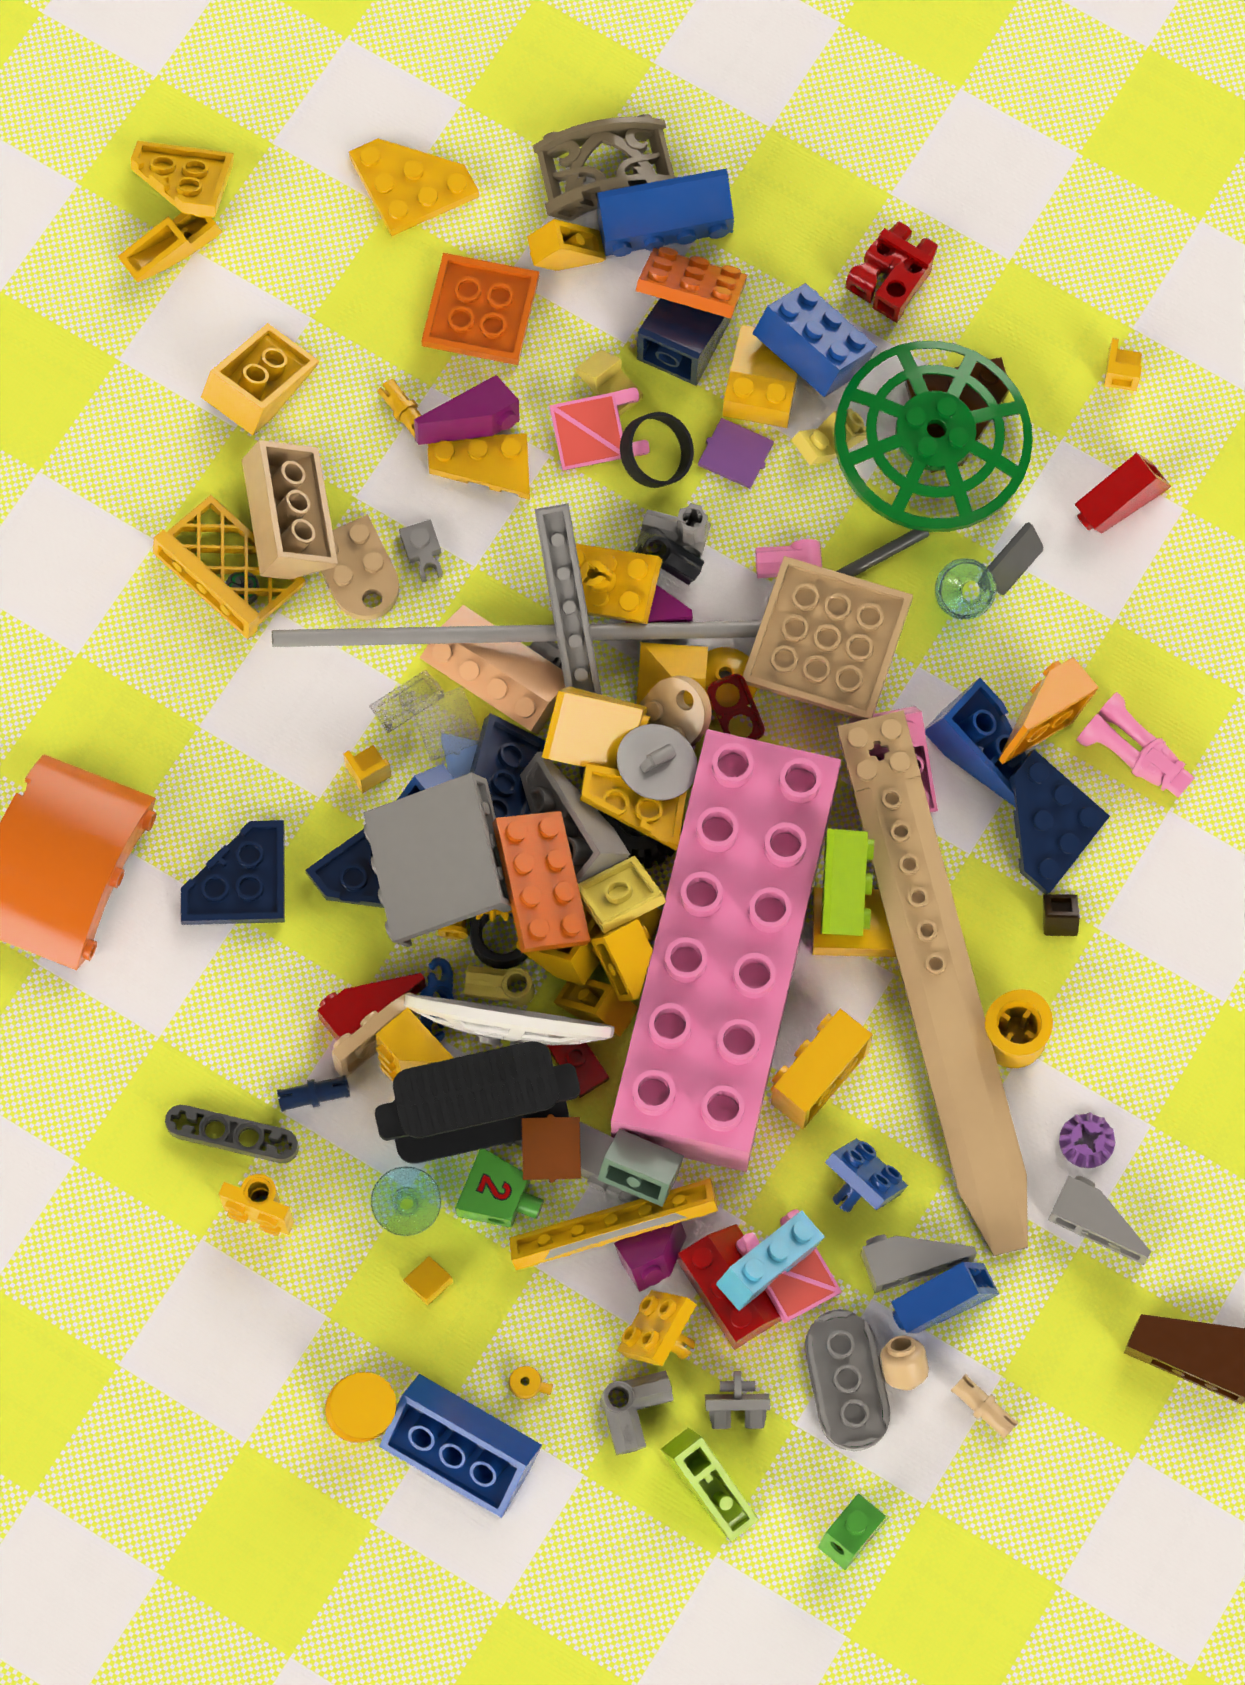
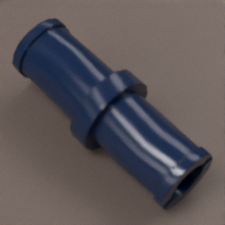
(313, 1093)

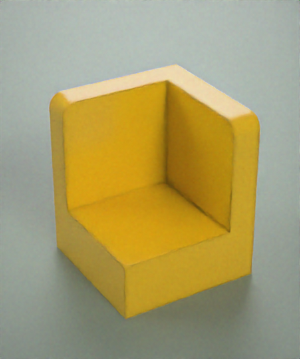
(1122, 368)
(367, 768)

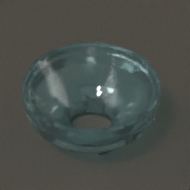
(951, 583)

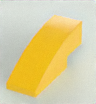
(168, 244)

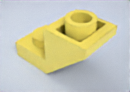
(818, 443)

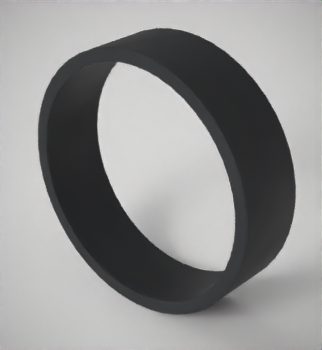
(683, 437)

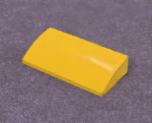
(873, 943)

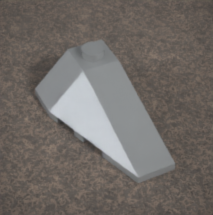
(590, 836)

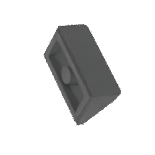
(1015, 558)

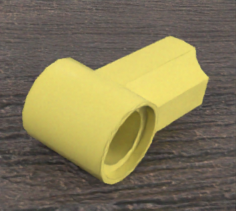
(495, 984)

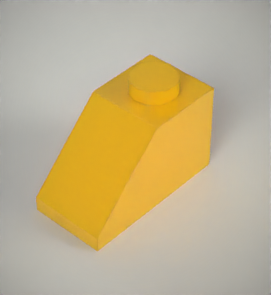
(565, 246)
(625, 957)
(596, 1003)

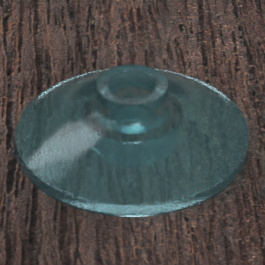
(406, 1184)

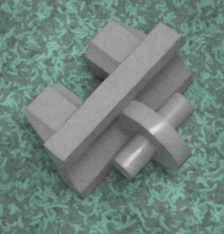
(722, 1404)

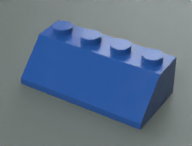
(665, 213)
(460, 1445)

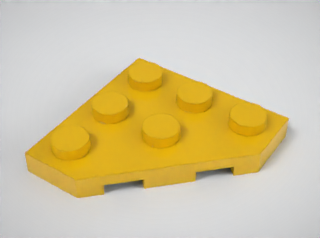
(184, 175)
(410, 183)

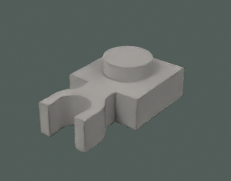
(421, 545)

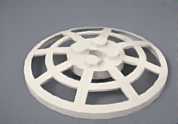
(518, 1026)

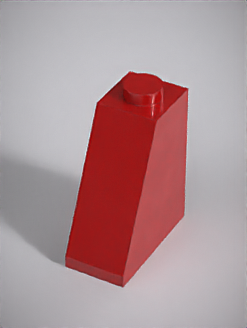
(1121, 494)

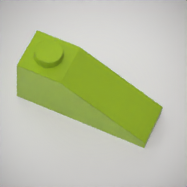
(709, 1483)

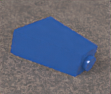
(944, 1297)

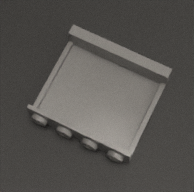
(436, 857)

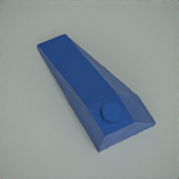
(974, 735)

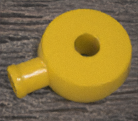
(535, 1383)

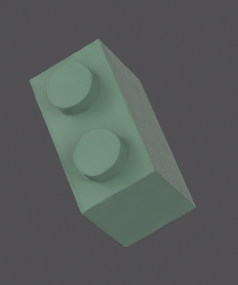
(640, 1167)

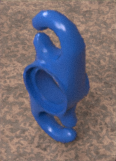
(443, 987)

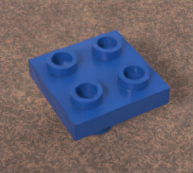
(864, 1176)

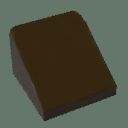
(1060, 915)

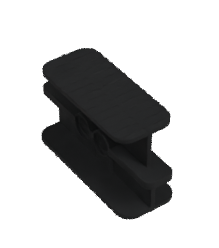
(474, 1101)

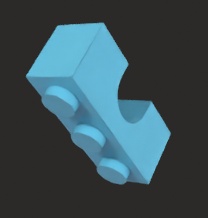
(769, 1259)

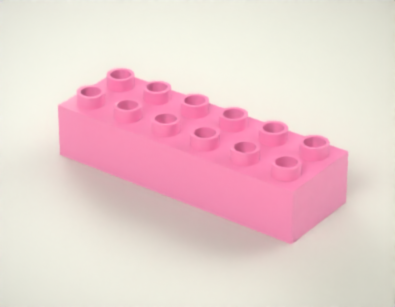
(726, 949)

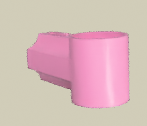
(770, 558)

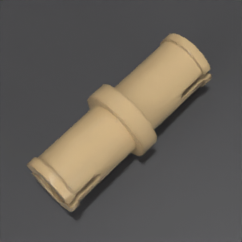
(984, 1406)

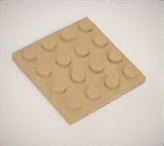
(827, 639)

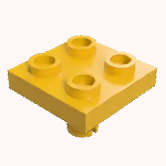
(658, 1329)

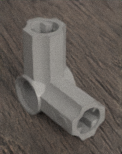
(687, 529)
(640, 1394)

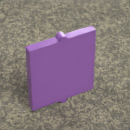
(735, 453)

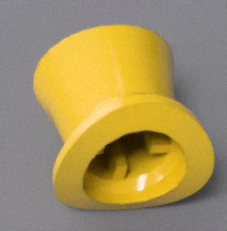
(1018, 1027)
(360, 1407)

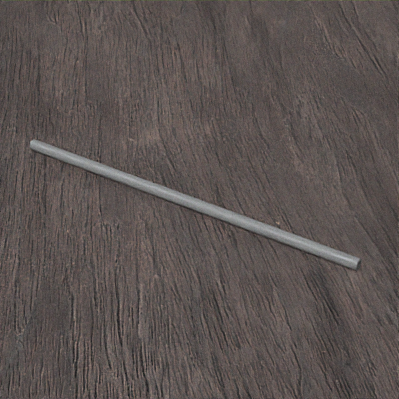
(510, 633)

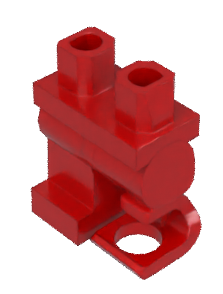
(901, 262)

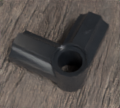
(675, 558)

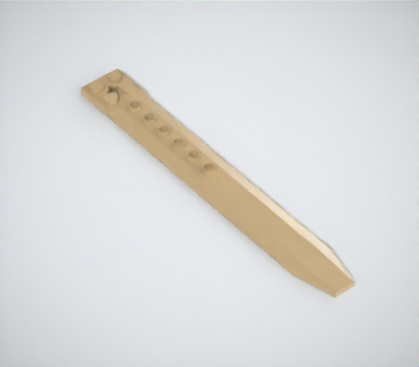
(938, 979)

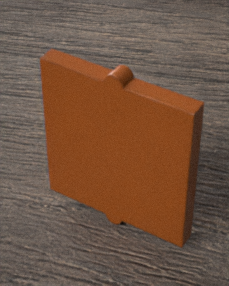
(551, 1148)

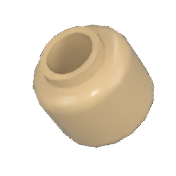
(904, 1363)

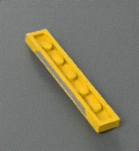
(611, 1225)

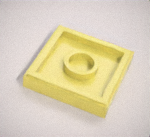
(620, 894)

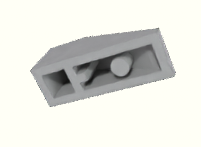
(1092, 1216)
(906, 1259)

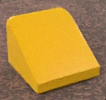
(428, 1280)

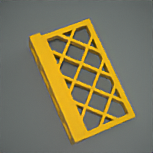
(203, 578)

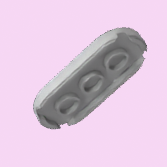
(847, 1380)

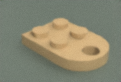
(361, 571)
(668, 707)
(356, 1049)

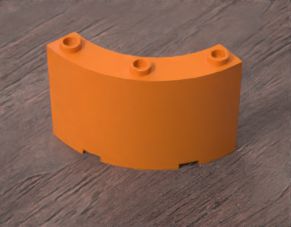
(64, 856)

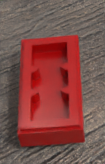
(588, 1068)

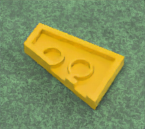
(609, 793)

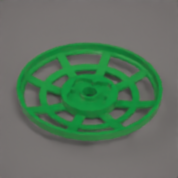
(926, 451)

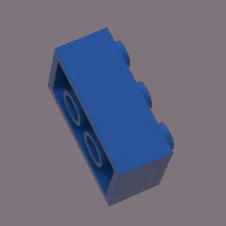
(814, 339)

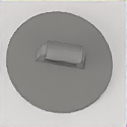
(656, 762)

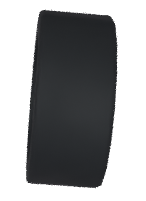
(488, 957)

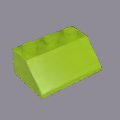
(846, 882)

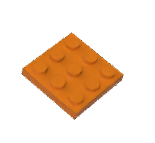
(692, 282)
(480, 309)

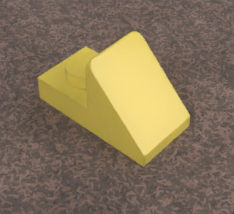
(604, 375)

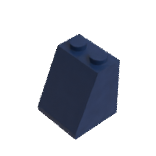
(680, 339)

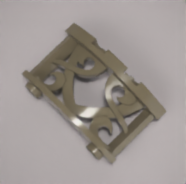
(616, 132)

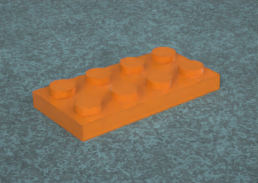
(541, 881)

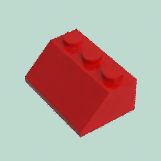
(704, 1266)

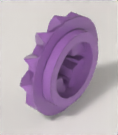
(1081, 1154)

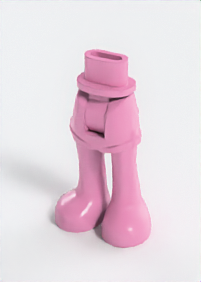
(1153, 763)

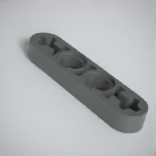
(230, 1139)

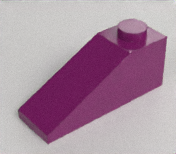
(470, 415)

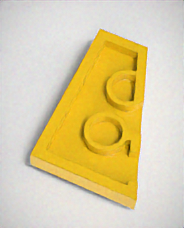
(488, 461)

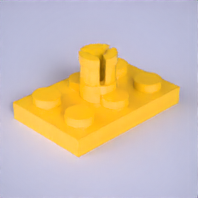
(618, 582)

